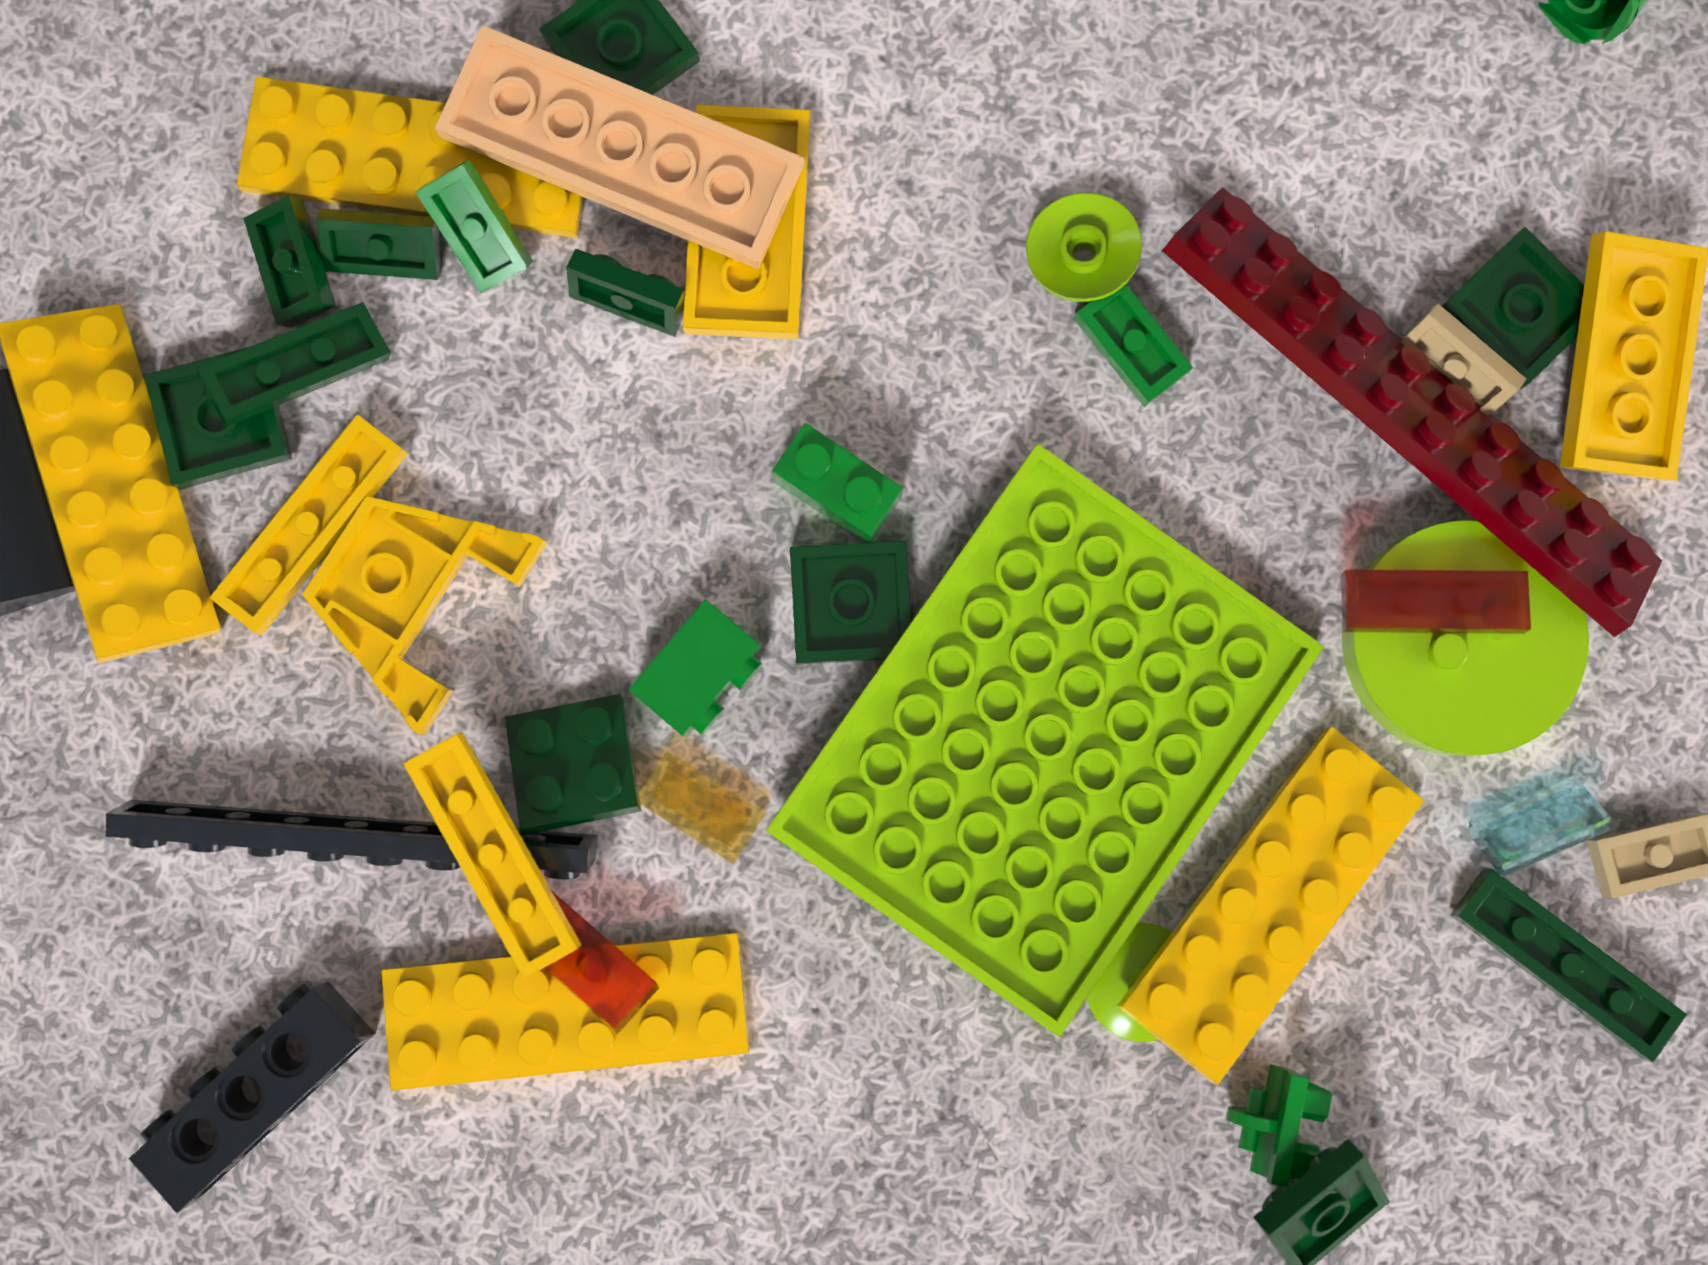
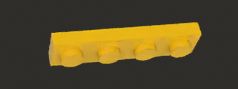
(308, 526)
(492, 854)

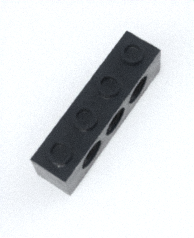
(185, 1166)

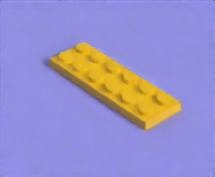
(376, 154)
(108, 481)
(1270, 905)
(491, 1024)

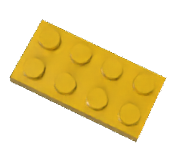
(731, 296)
(1634, 356)

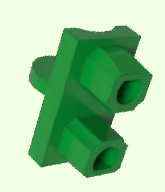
(1273, 1124)

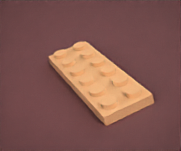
(620, 146)

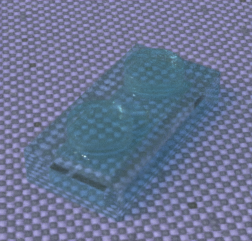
(1539, 825)

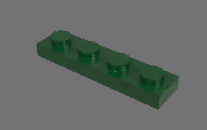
(1568, 964)

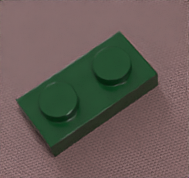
(379, 244)
(289, 261)
(625, 292)

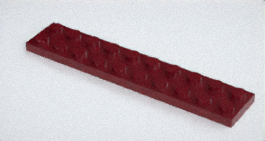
(1417, 410)

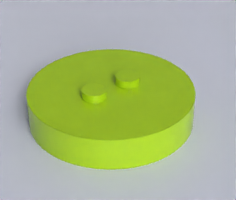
(1469, 688)

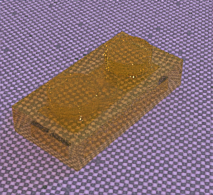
(700, 807)

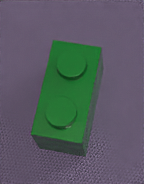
(837, 484)
(698, 670)

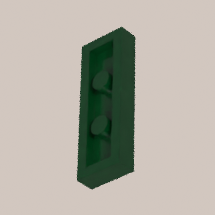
(293, 364)

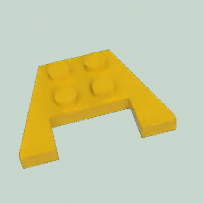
(389, 579)

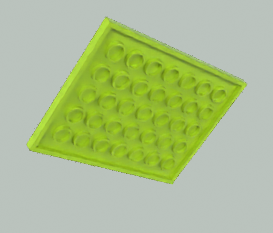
(1045, 739)

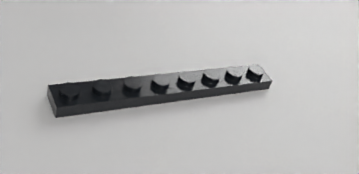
(325, 836)

